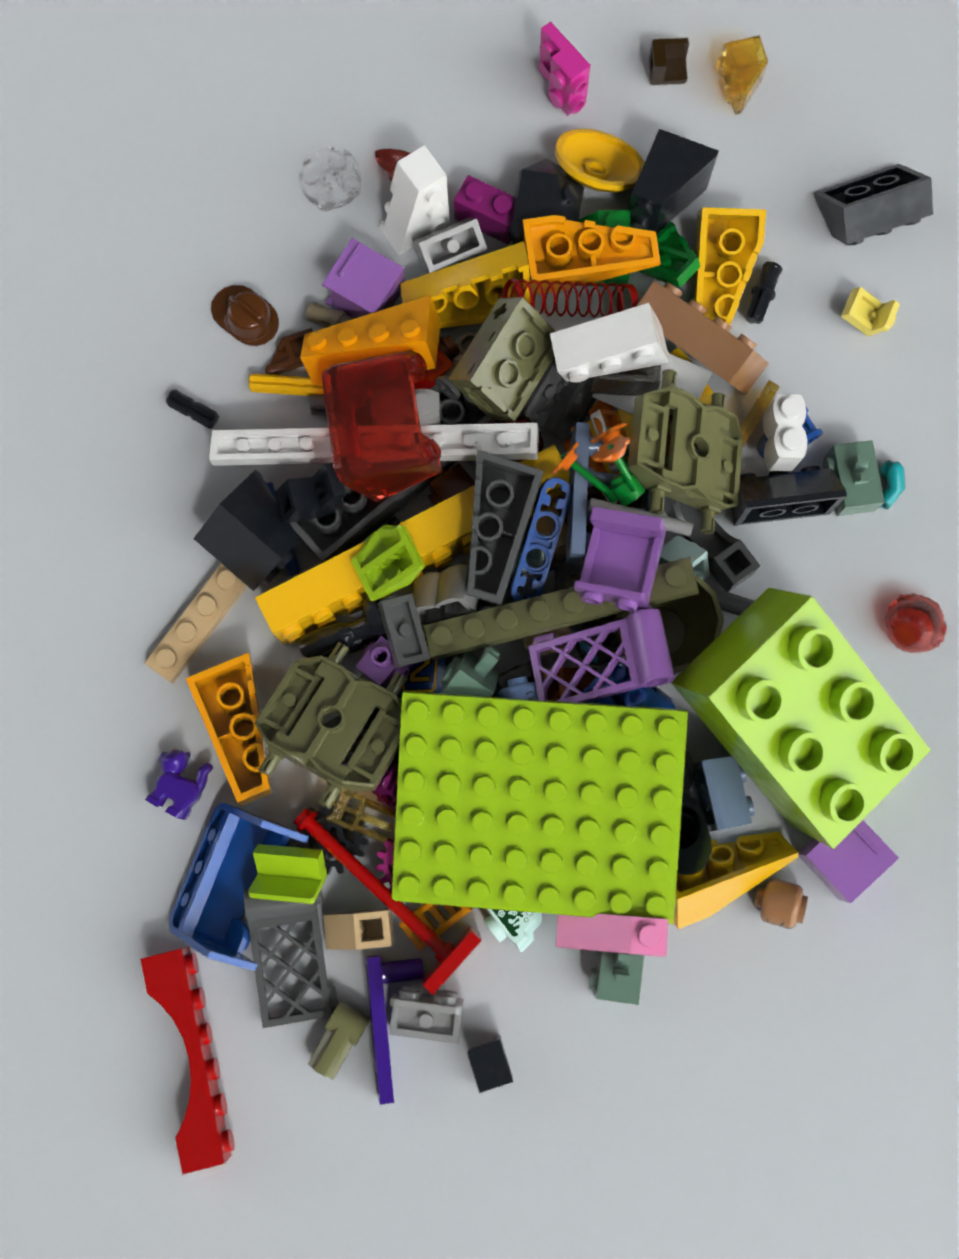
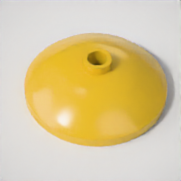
(598, 160)

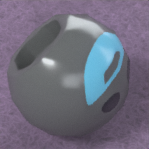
(601, 657)

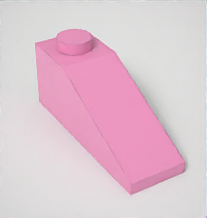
(613, 934)

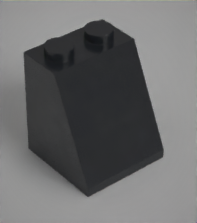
(670, 180)
(249, 533)

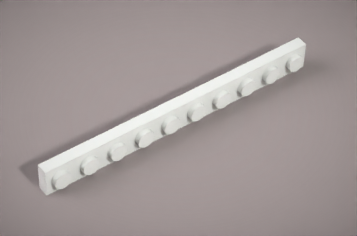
(313, 445)

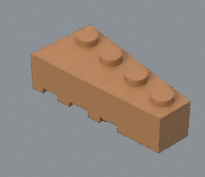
(705, 339)

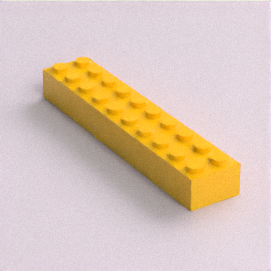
(334, 586)

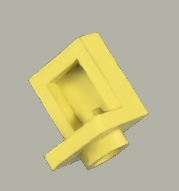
(869, 313)

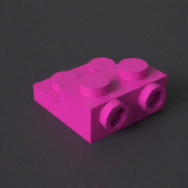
(565, 69)

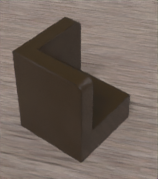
(668, 61)

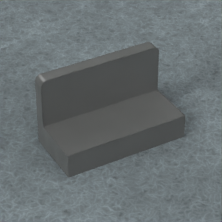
(403, 630)

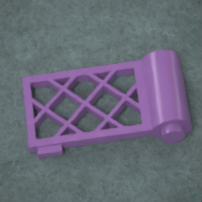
(641, 641)

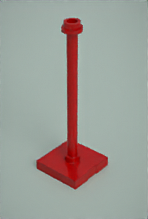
(448, 954)

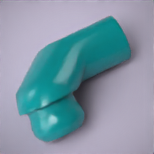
(895, 482)

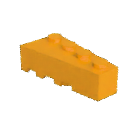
(387, 331)
(229, 709)

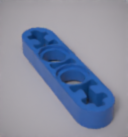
(534, 540)

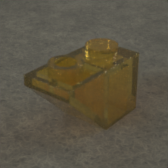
(743, 69)

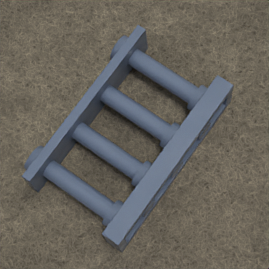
(577, 515)

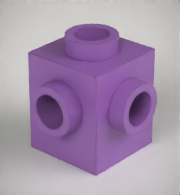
(379, 664)

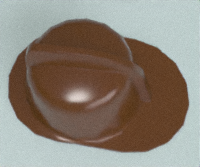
(245, 315)

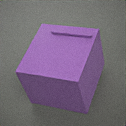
(363, 281)
(851, 864)

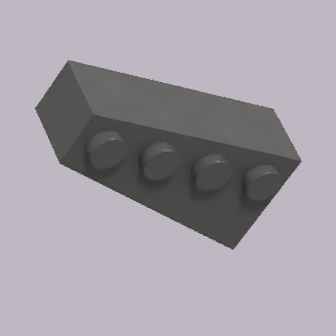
(501, 513)

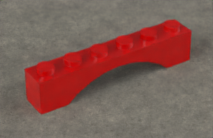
(203, 1133)

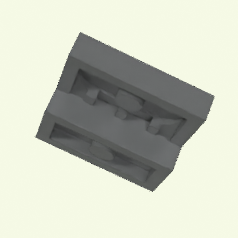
(559, 403)

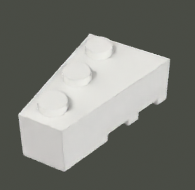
(417, 201)
(610, 345)

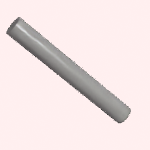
(672, 524)

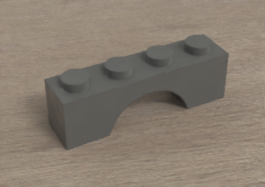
(727, 556)

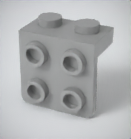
(426, 1015)

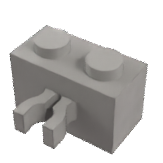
(450, 245)

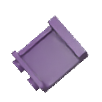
(621, 559)

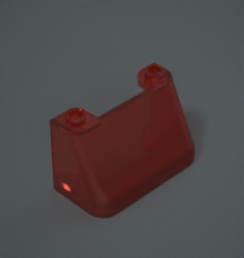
(377, 424)

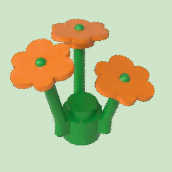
(625, 484)

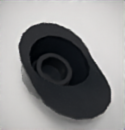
(694, 839)

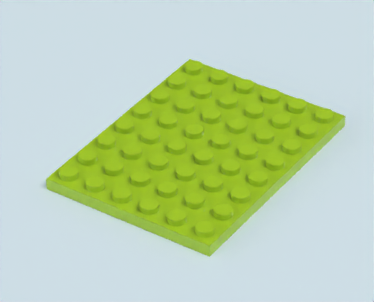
(538, 805)

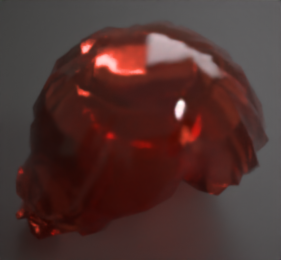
(915, 623)

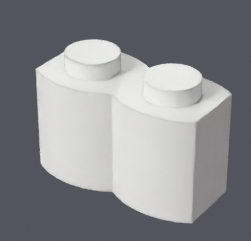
(785, 432)

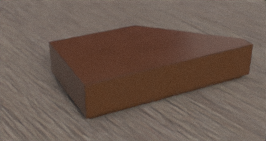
(288, 354)

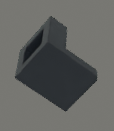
(490, 1065)

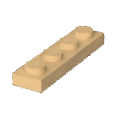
(196, 624)

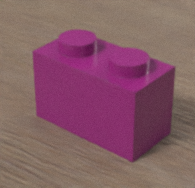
(488, 205)

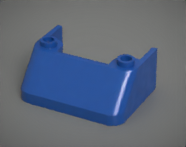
(212, 894)

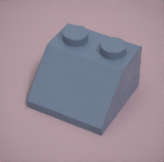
(722, 793)

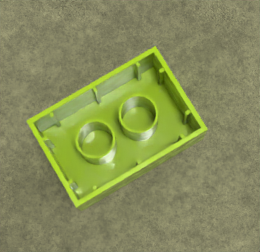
(802, 715)

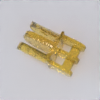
(359, 813)

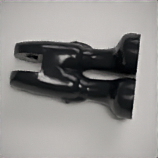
(353, 634)

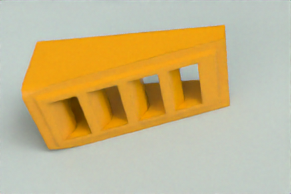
(444, 923)

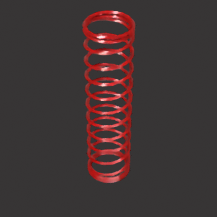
(619, 300)

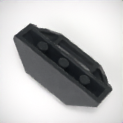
(541, 192)

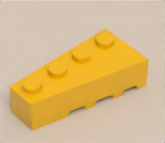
(471, 288)

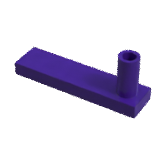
(377, 975)

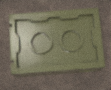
(505, 359)

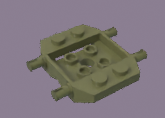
(702, 480)
(296, 731)

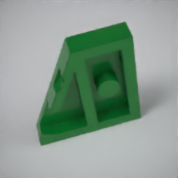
(676, 258)

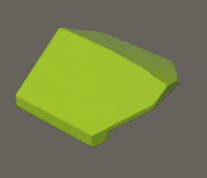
(387, 561)

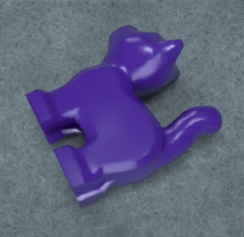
(172, 785)

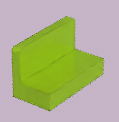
(288, 873)

